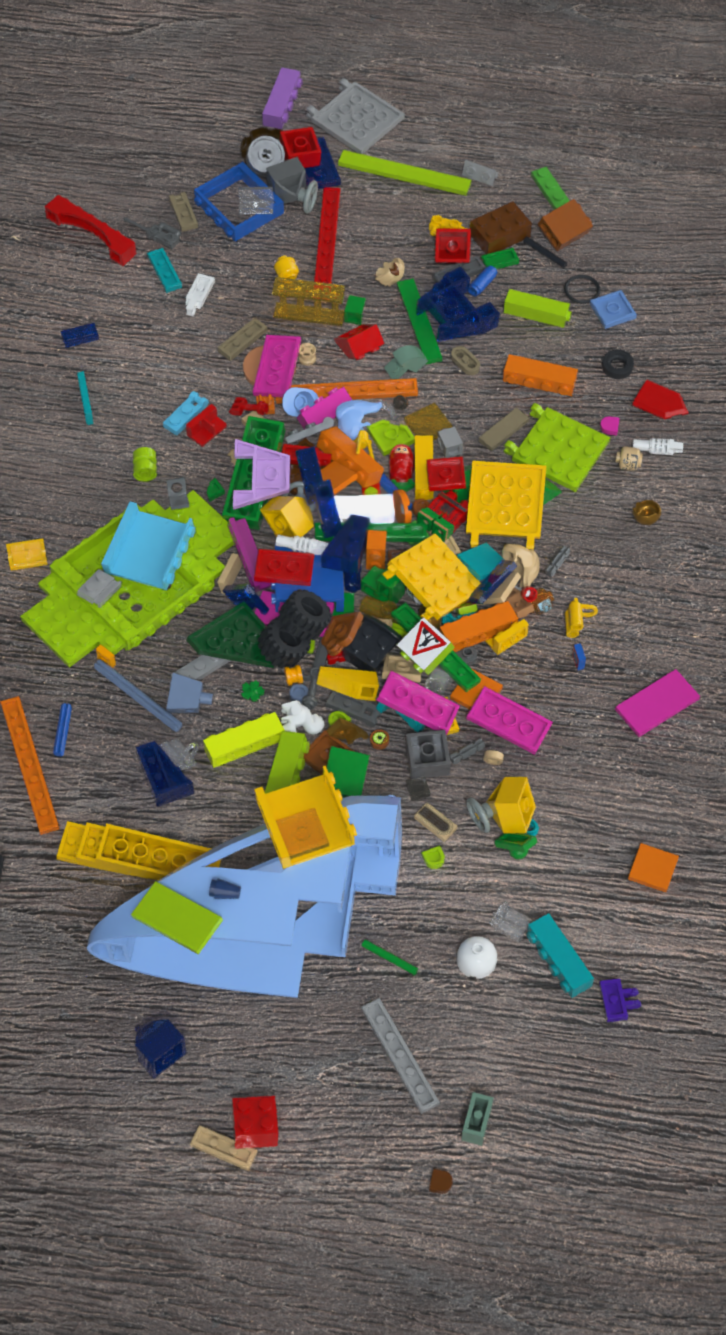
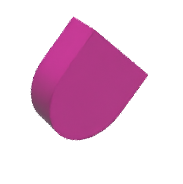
(609, 425)

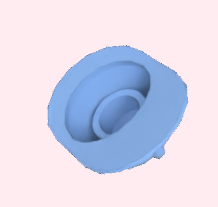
(296, 399)

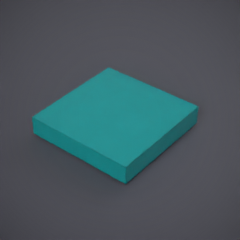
(480, 560)

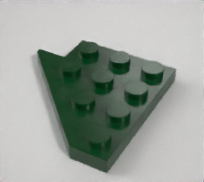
(232, 637)

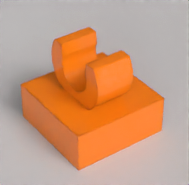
(270, 400)

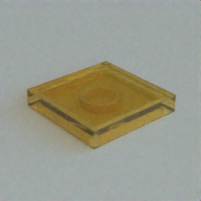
(427, 421)
(302, 833)

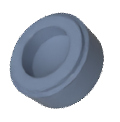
(297, 692)

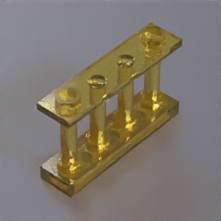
(313, 291)

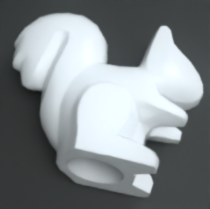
(298, 716)

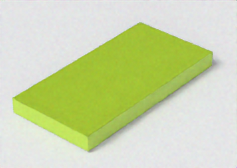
(177, 917)

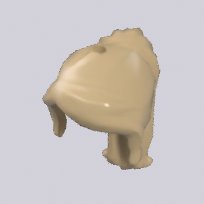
(526, 561)

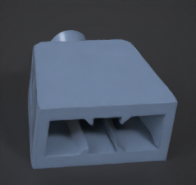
(186, 695)

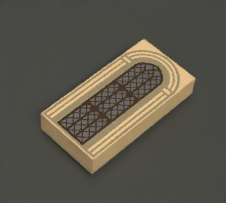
(435, 822)

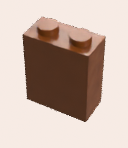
(565, 224)

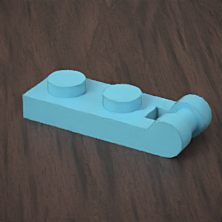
(185, 413)

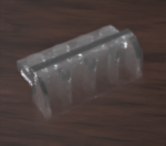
(377, 507)

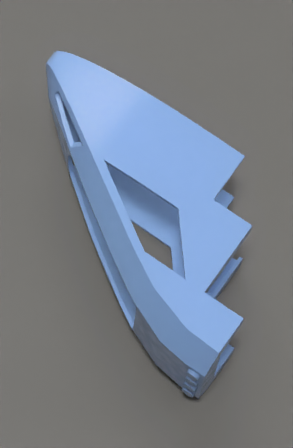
(259, 941)

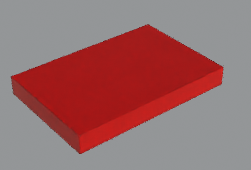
(284, 567)

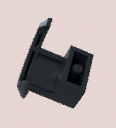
(371, 644)

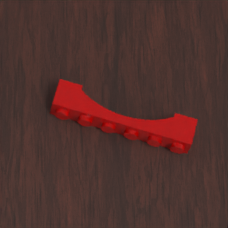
(62, 211)

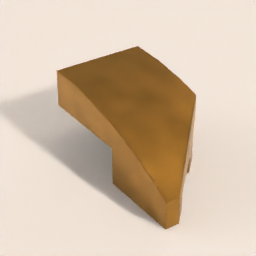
(346, 730)

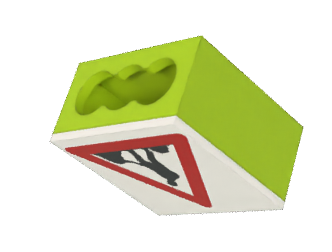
(425, 647)

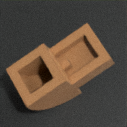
(519, 605)

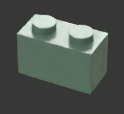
(477, 1119)

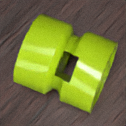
(144, 464)

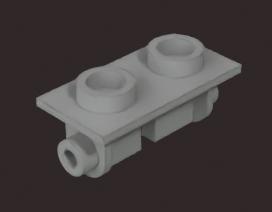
(479, 172)

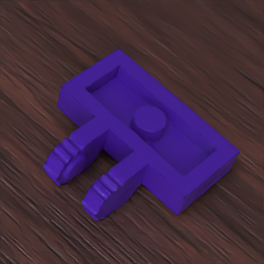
(614, 1002)

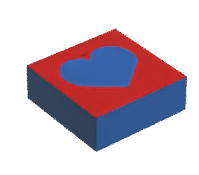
(579, 656)

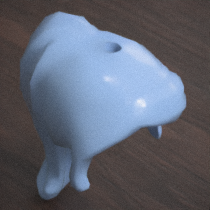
(351, 414)

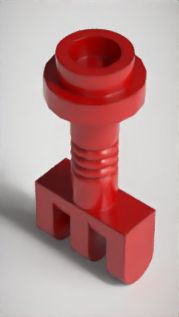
(241, 404)

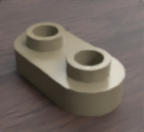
(468, 363)

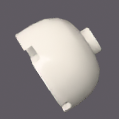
(477, 957)

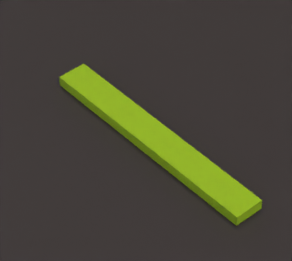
(404, 172)

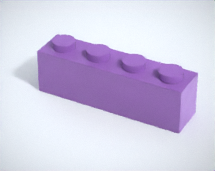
(282, 98)

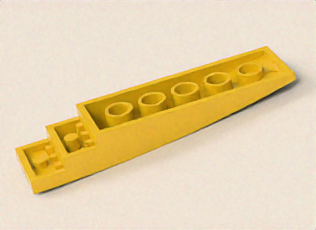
(125, 850)

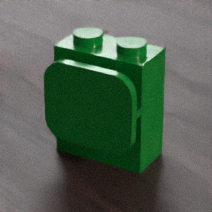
(348, 770)

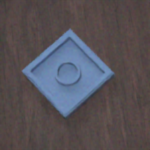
(613, 309)

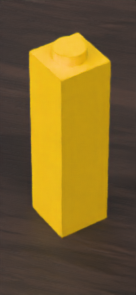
(422, 451)

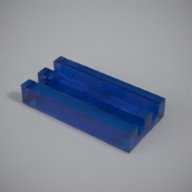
(80, 334)

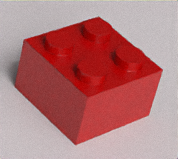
(301, 144)
(255, 1122)

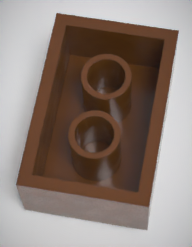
(500, 228)

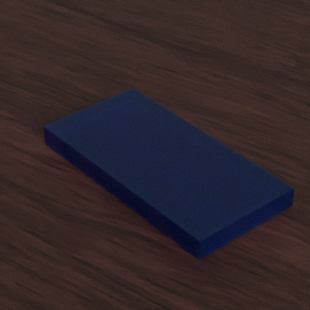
(326, 173)

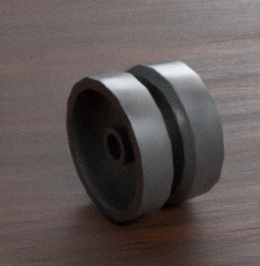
(264, 146)

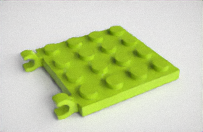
(561, 445)

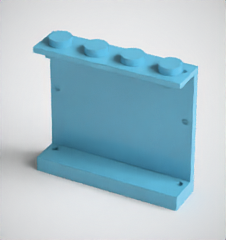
(147, 548)

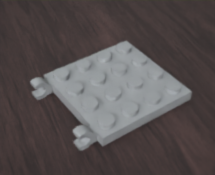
(356, 117)

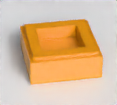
(105, 655)

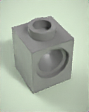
(449, 442)

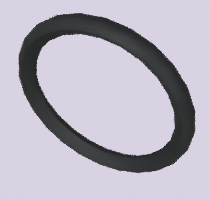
(581, 276)

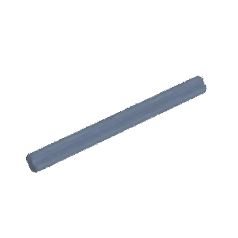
(138, 695)

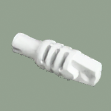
(658, 446)
(301, 544)

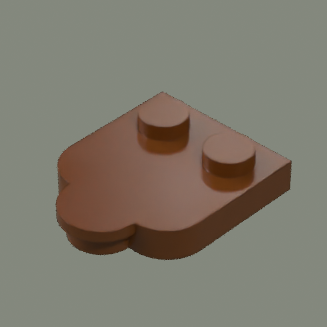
(341, 632)

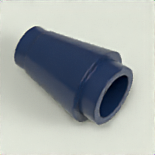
(224, 890)

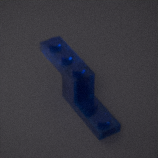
(319, 491)

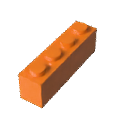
(540, 375)
(343, 451)
(479, 626)

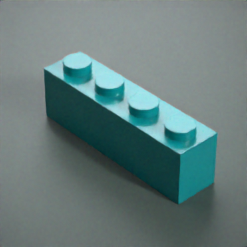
(560, 956)

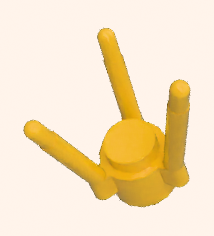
(362, 441)

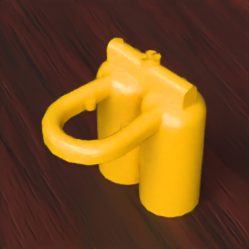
(574, 617)

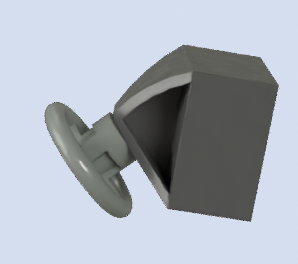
(290, 183)

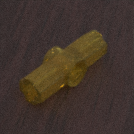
(378, 608)

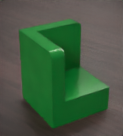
(354, 310)

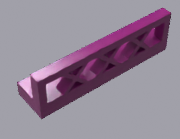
(246, 550)

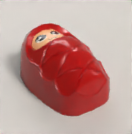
(401, 463)

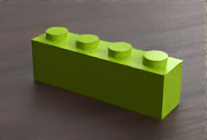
(288, 761)

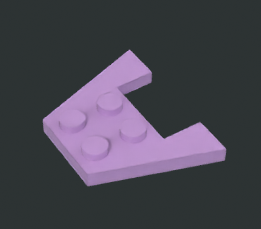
(269, 474)

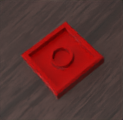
(446, 473)

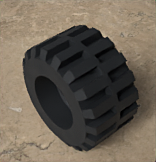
(305, 615)
(276, 650)

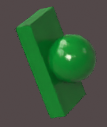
(516, 843)

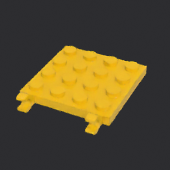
(506, 501)
(433, 576)

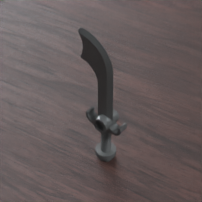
(320, 660)

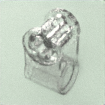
(438, 681)

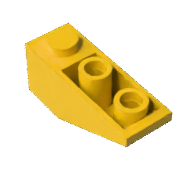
(350, 682)

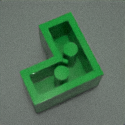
(380, 588)

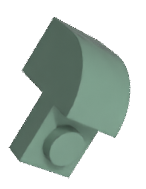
(405, 359)

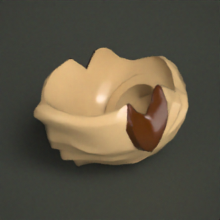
(391, 272)

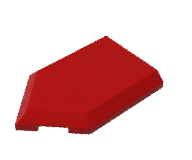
(660, 401)

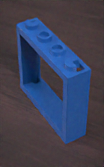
(224, 180)

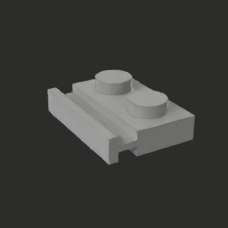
(99, 588)

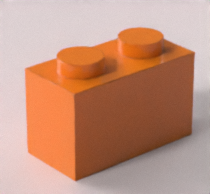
(376, 549)

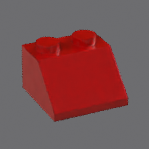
(453, 245)
(360, 341)

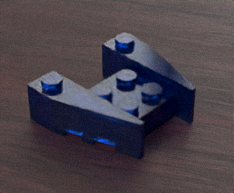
(454, 310)

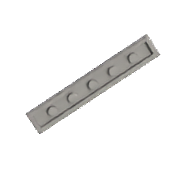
(400, 1056)

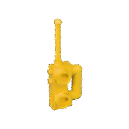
(439, 222)

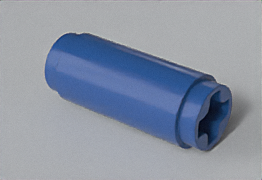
(482, 280)

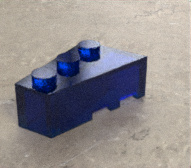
(347, 546)
(162, 775)

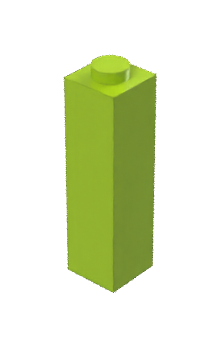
(537, 308)

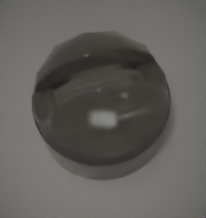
(398, 405)

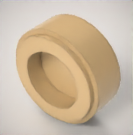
(493, 757)

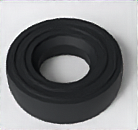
(617, 373)

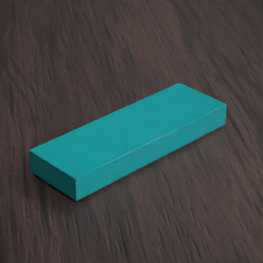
(164, 270)
(85, 398)

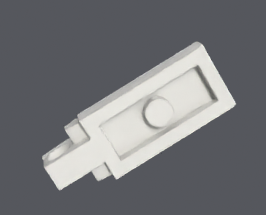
(198, 293)

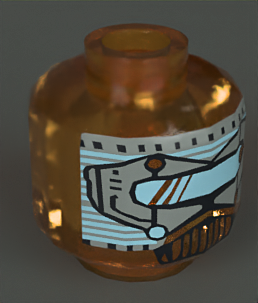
(543, 601)

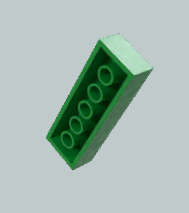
(261, 433)

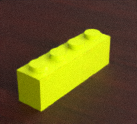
(243, 739)

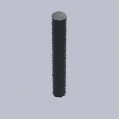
(545, 252)

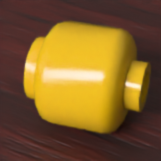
(286, 267)

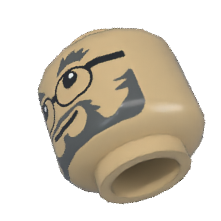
(629, 458)

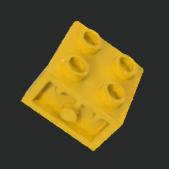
(508, 638)

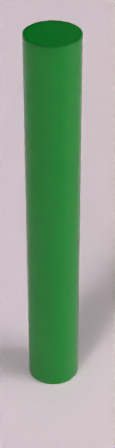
(390, 957)

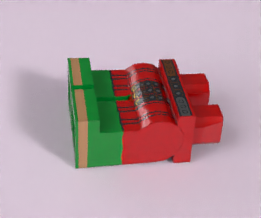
(444, 514)

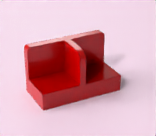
(205, 426)

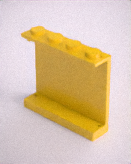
(303, 796)

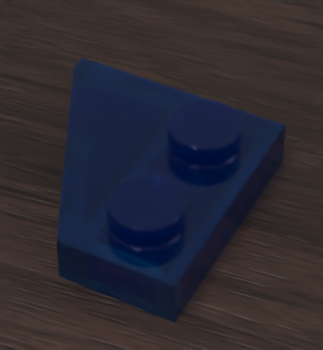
(246, 593)

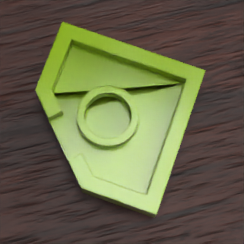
(389, 435)

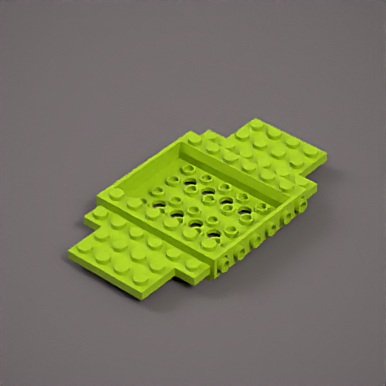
(77, 627)

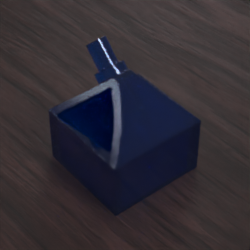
(158, 1046)

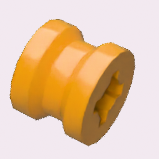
(293, 675)

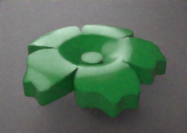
(252, 691)

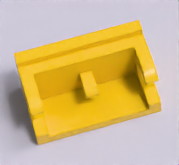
(26, 554)

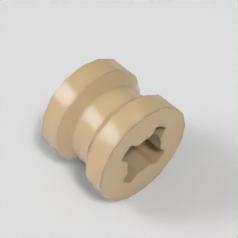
(307, 354)

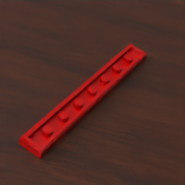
(327, 235)

